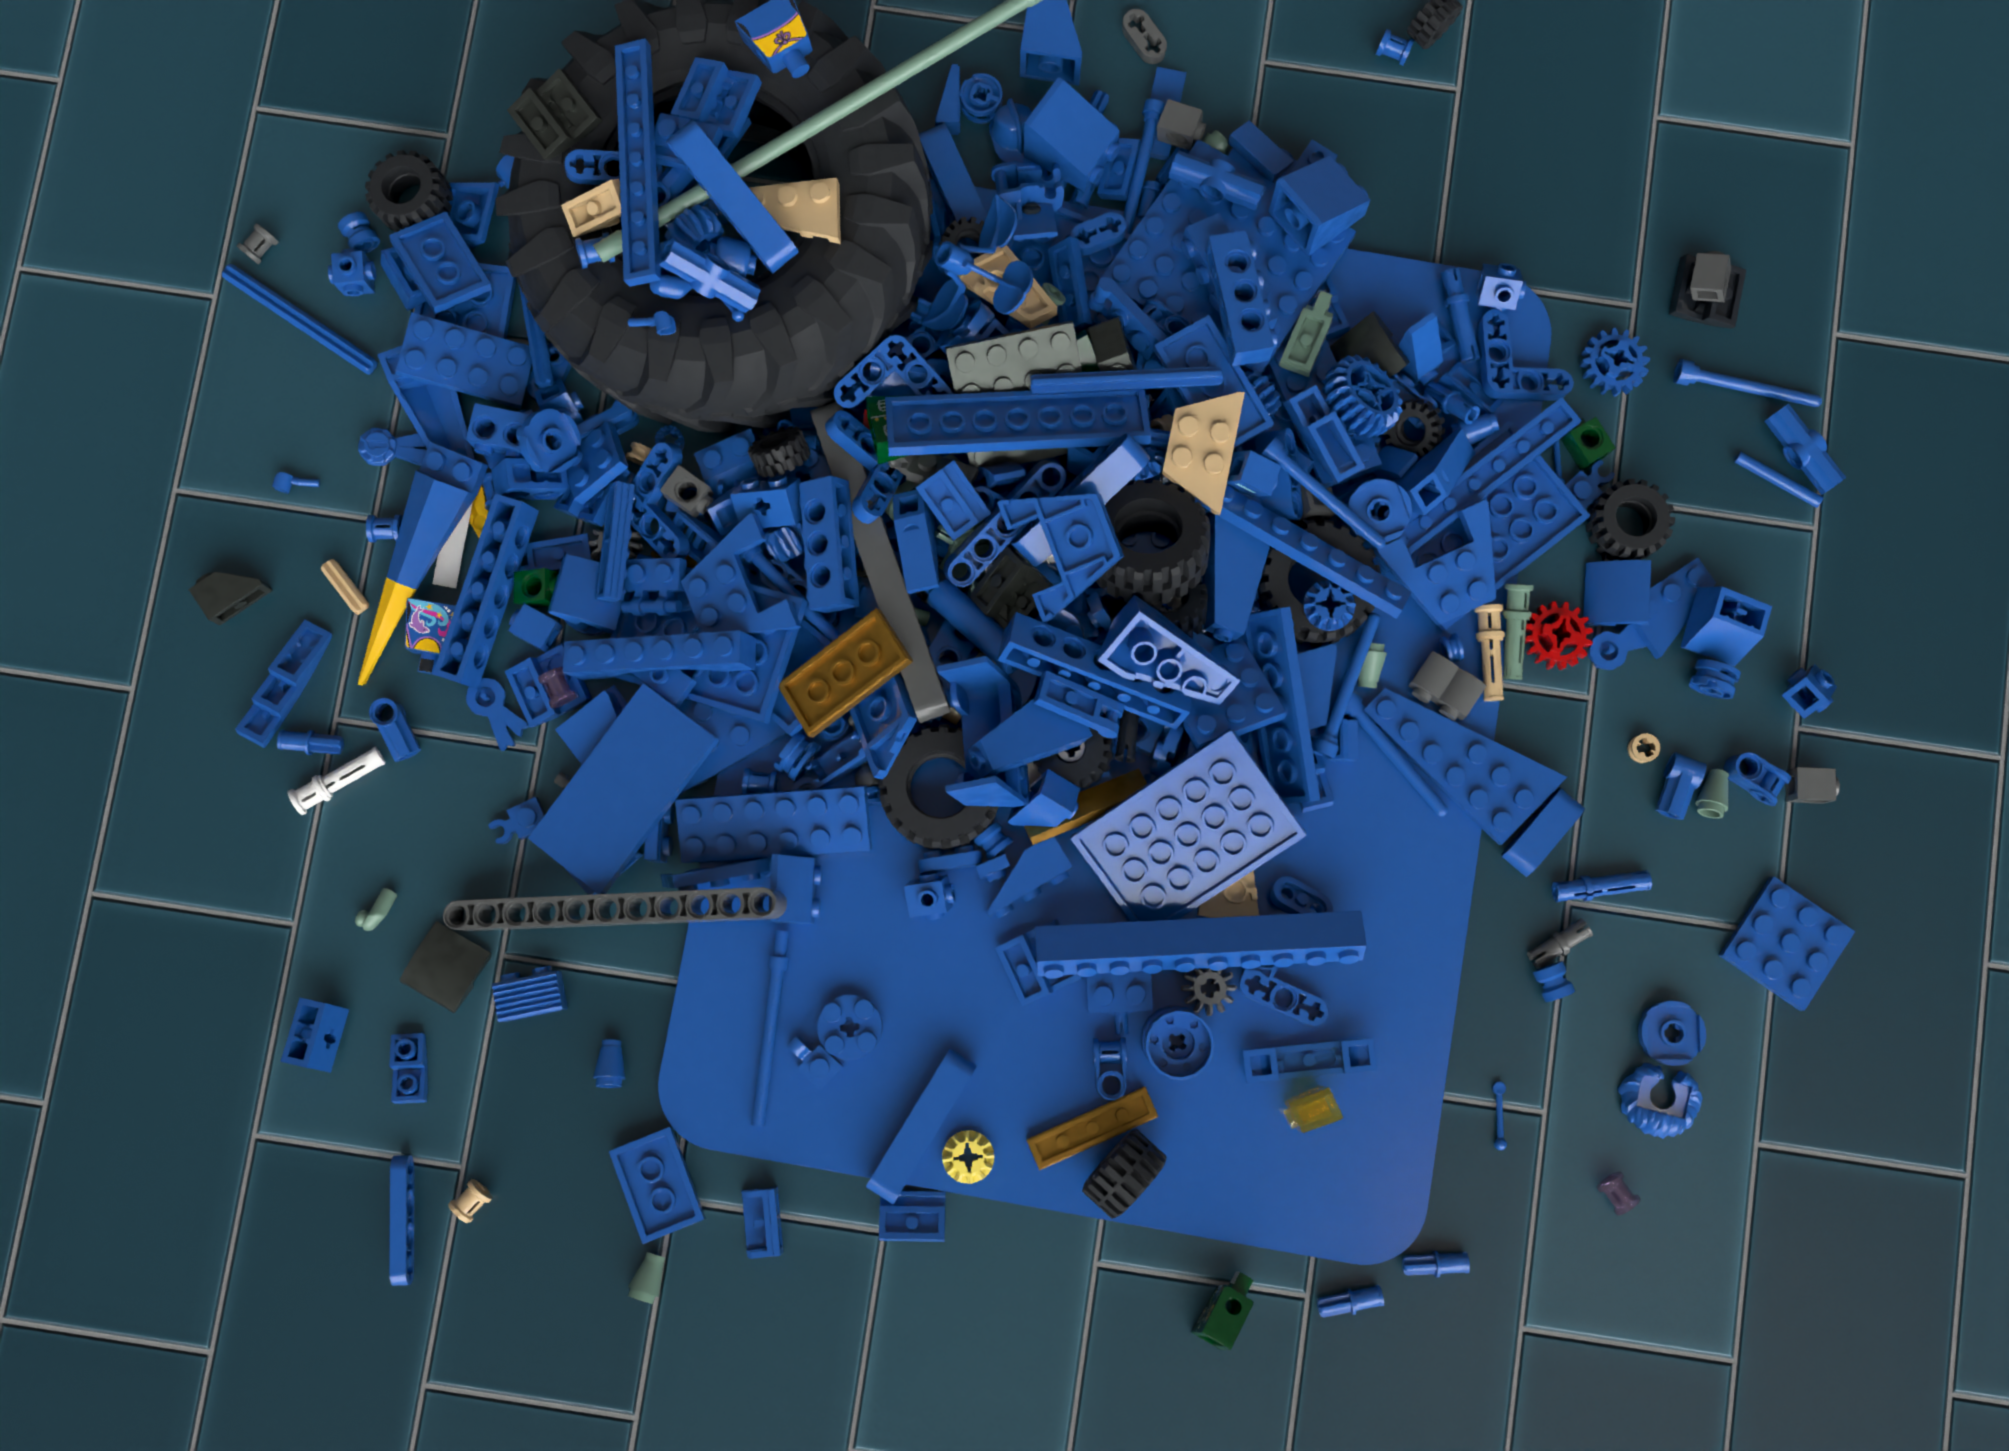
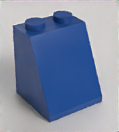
(1050, 44)
(1072, 134)
(1317, 203)

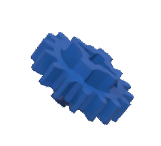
(1601, 362)

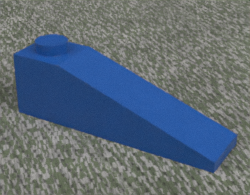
(1154, 650)

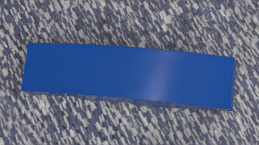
(284, 684)

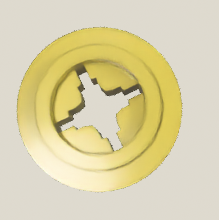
(955, 1147)

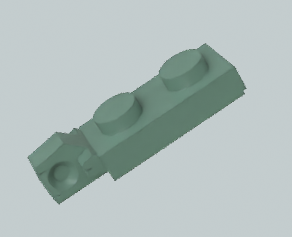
(1308, 336)

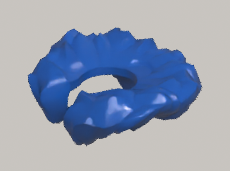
(1654, 1121)

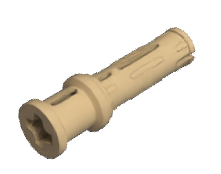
(1494, 690)

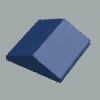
(473, 210)

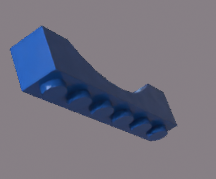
(689, 651)

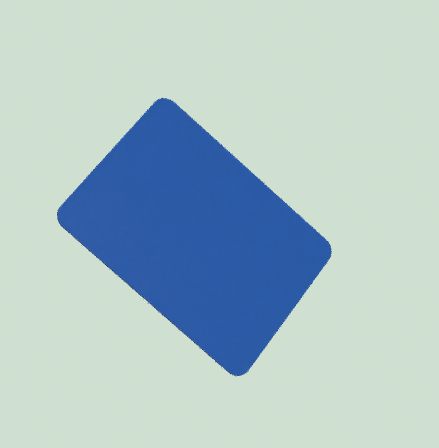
(1231, 1159)

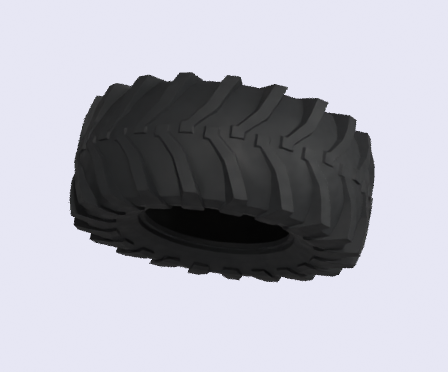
(812, 313)

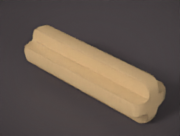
(345, 586)

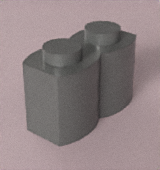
(1446, 686)

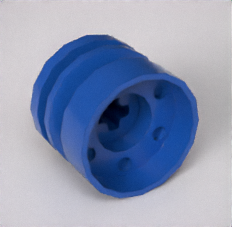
(1177, 1061)

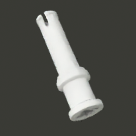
(323, 791)

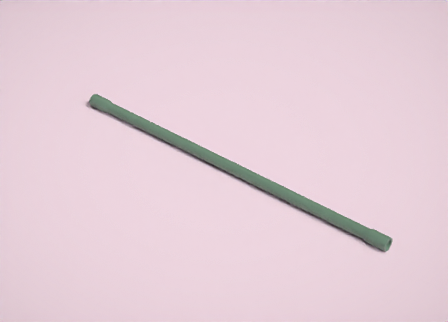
(612, 244)

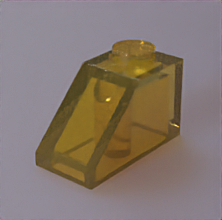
(1312, 1109)

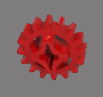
(1570, 637)

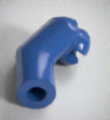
(670, 287)

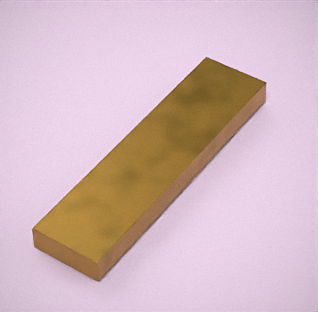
(1092, 804)
(1092, 1128)

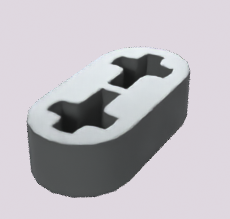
(1139, 40)

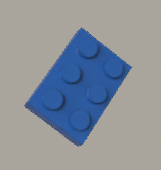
(440, 262)
(657, 1185)

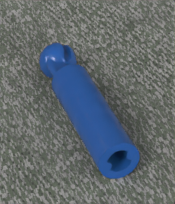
(968, 620)

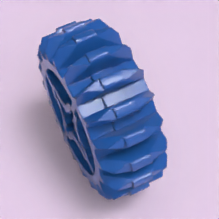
(1362, 396)

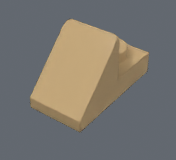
(594, 209)

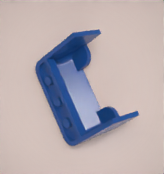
(985, 700)

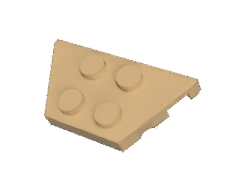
(1203, 447)

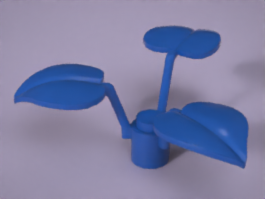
(1017, 280)

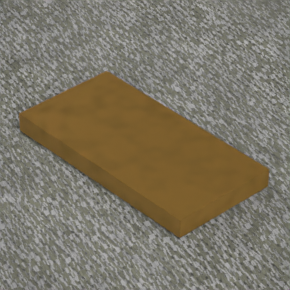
(844, 673)

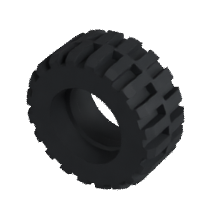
(1168, 572)
(1276, 593)
(898, 802)

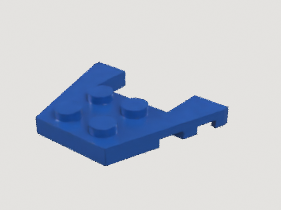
(1078, 538)
(1455, 579)
(722, 593)

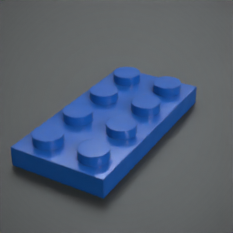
(1202, 347)
(465, 360)

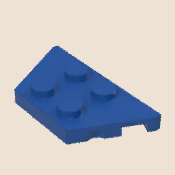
(884, 724)

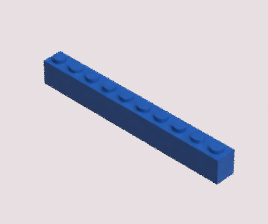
(1200, 944)

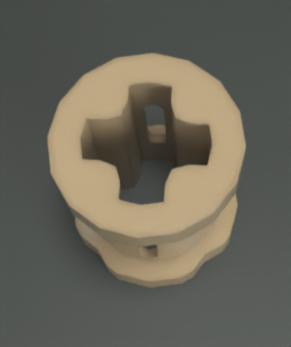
(470, 1201)

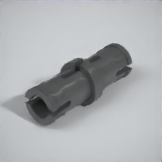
(1559, 943)

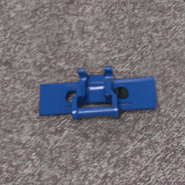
(1032, 196)

